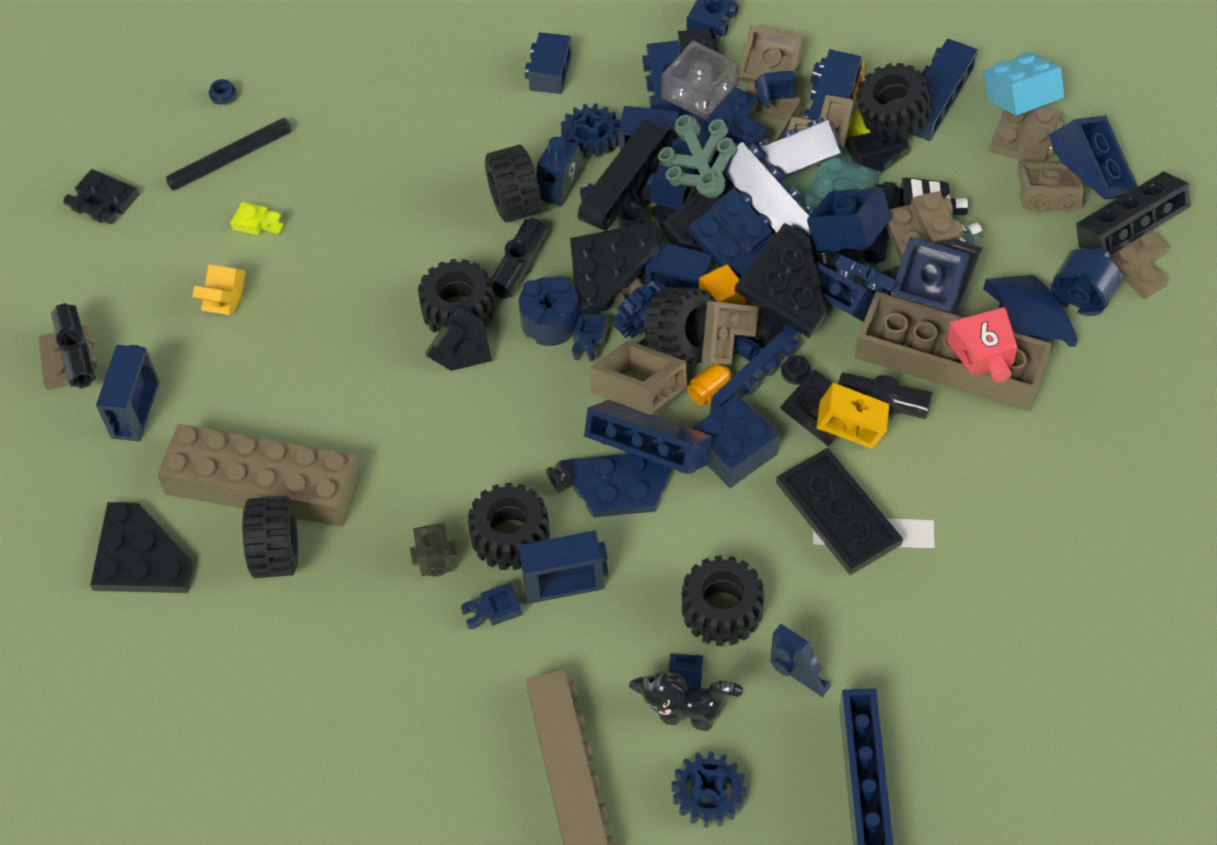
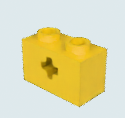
(853, 416)

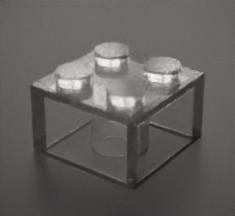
(699, 79)

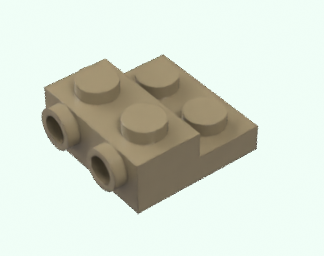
(770, 52)
(1027, 134)
(1049, 186)
(924, 219)

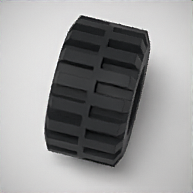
(890, 84)
(513, 183)
(455, 280)
(678, 322)
(503, 505)
(270, 536)
(724, 577)

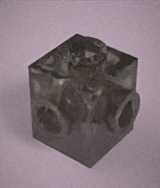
(433, 550)

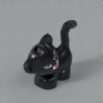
(675, 701)

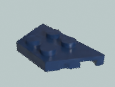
(618, 483)

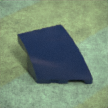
(1031, 308)

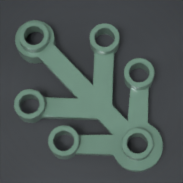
(710, 181)

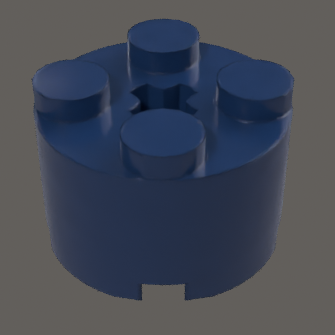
(1087, 280)
(548, 310)

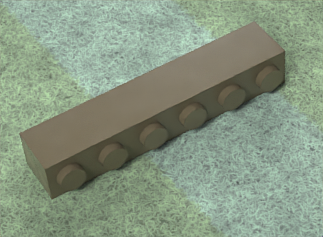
(567, 760)

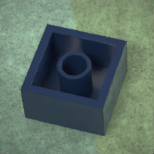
(849, 219)
(931, 275)
(738, 442)

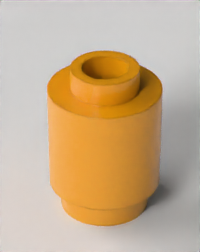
(708, 383)

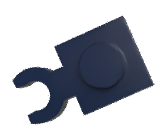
(588, 332)
(497, 605)

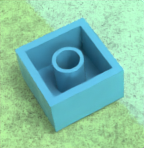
(1023, 83)

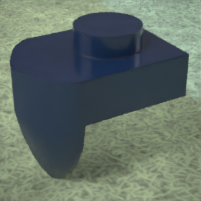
(775, 86)

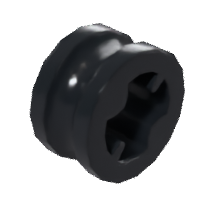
(559, 477)

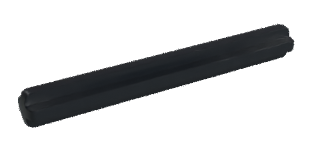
(228, 154)

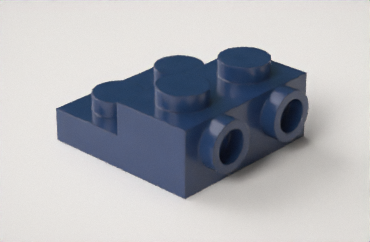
(730, 229)

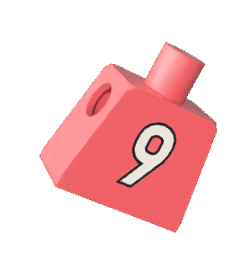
(984, 343)

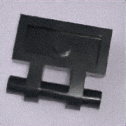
(106, 192)

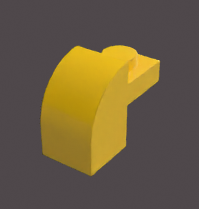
(221, 289)

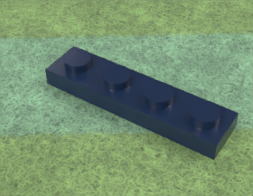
(763, 364)

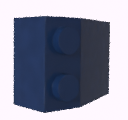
(1094, 156)

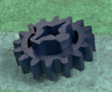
(591, 129)
(633, 309)
(708, 803)

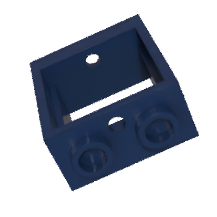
(128, 393)
(563, 566)

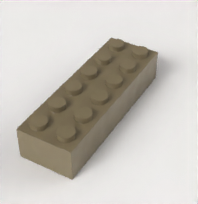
(914, 342)
(236, 467)

